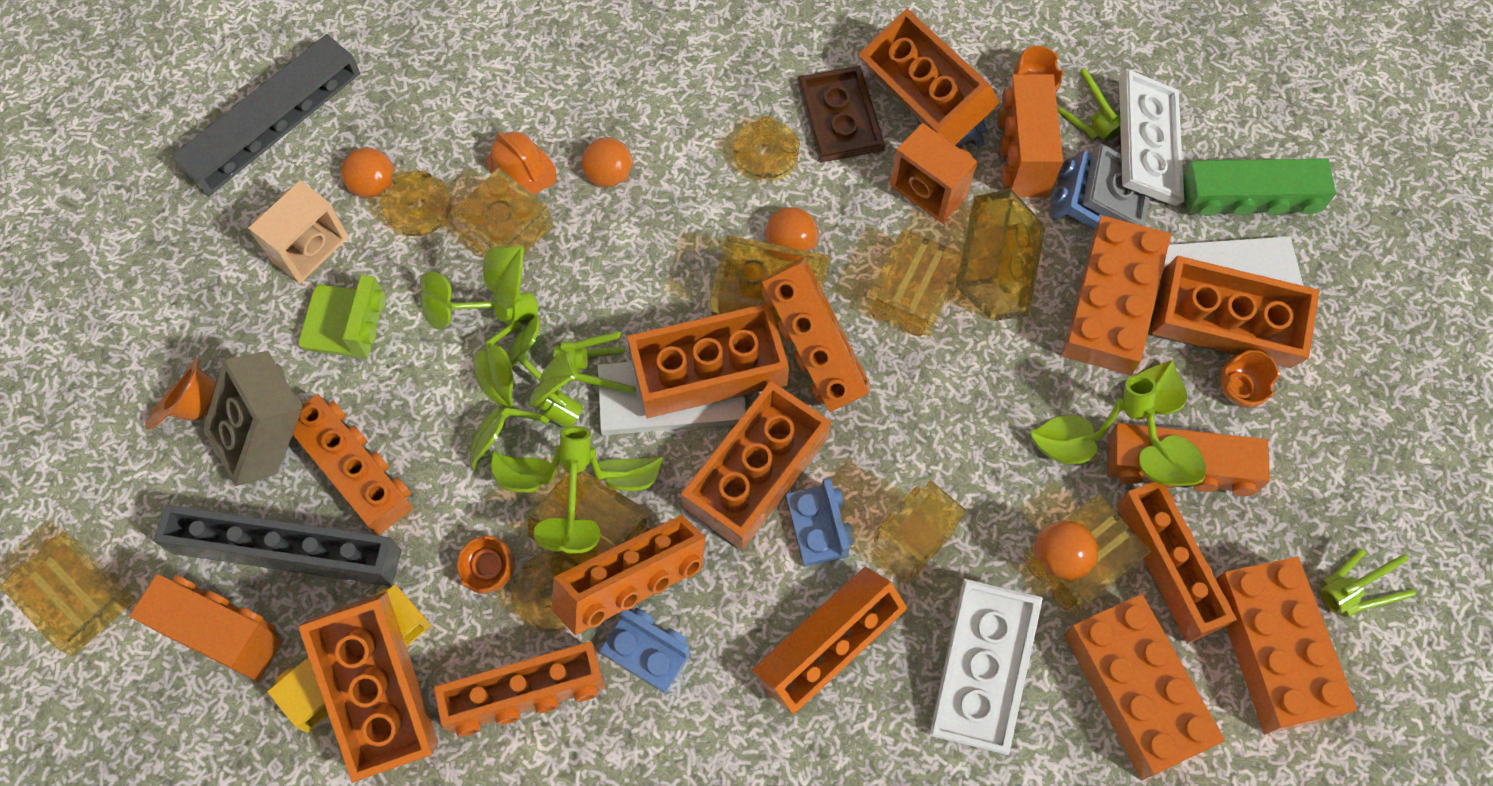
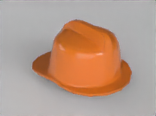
(522, 161)
(186, 399)

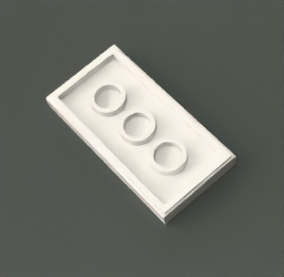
(1150, 138)
(1260, 256)
(624, 411)
(985, 666)

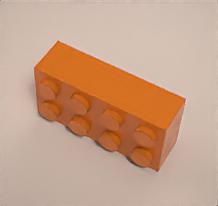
(929, 77)
(1116, 295)
(1235, 311)
(708, 360)
(756, 465)
(1284, 647)
(369, 686)
(1143, 687)

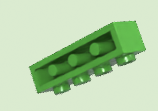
(1258, 186)

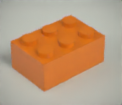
(1030, 135)
(208, 625)

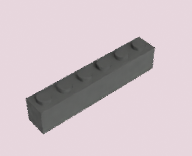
(266, 115)
(278, 545)

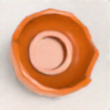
(1039, 61)
(606, 162)
(367, 172)
(792, 229)
(1252, 370)
(1066, 549)
(484, 557)

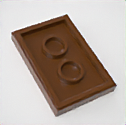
(840, 114)

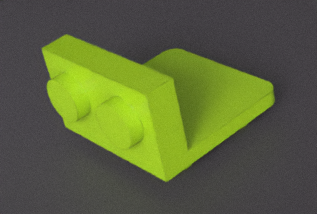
(343, 319)

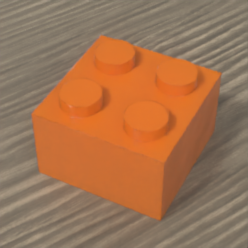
(932, 172)

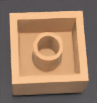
(299, 231)

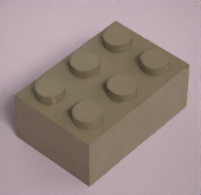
(252, 417)

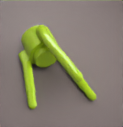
(1105, 121)
(580, 355)
(1345, 594)

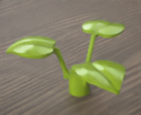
(503, 276)
(1151, 392)
(546, 395)
(574, 453)

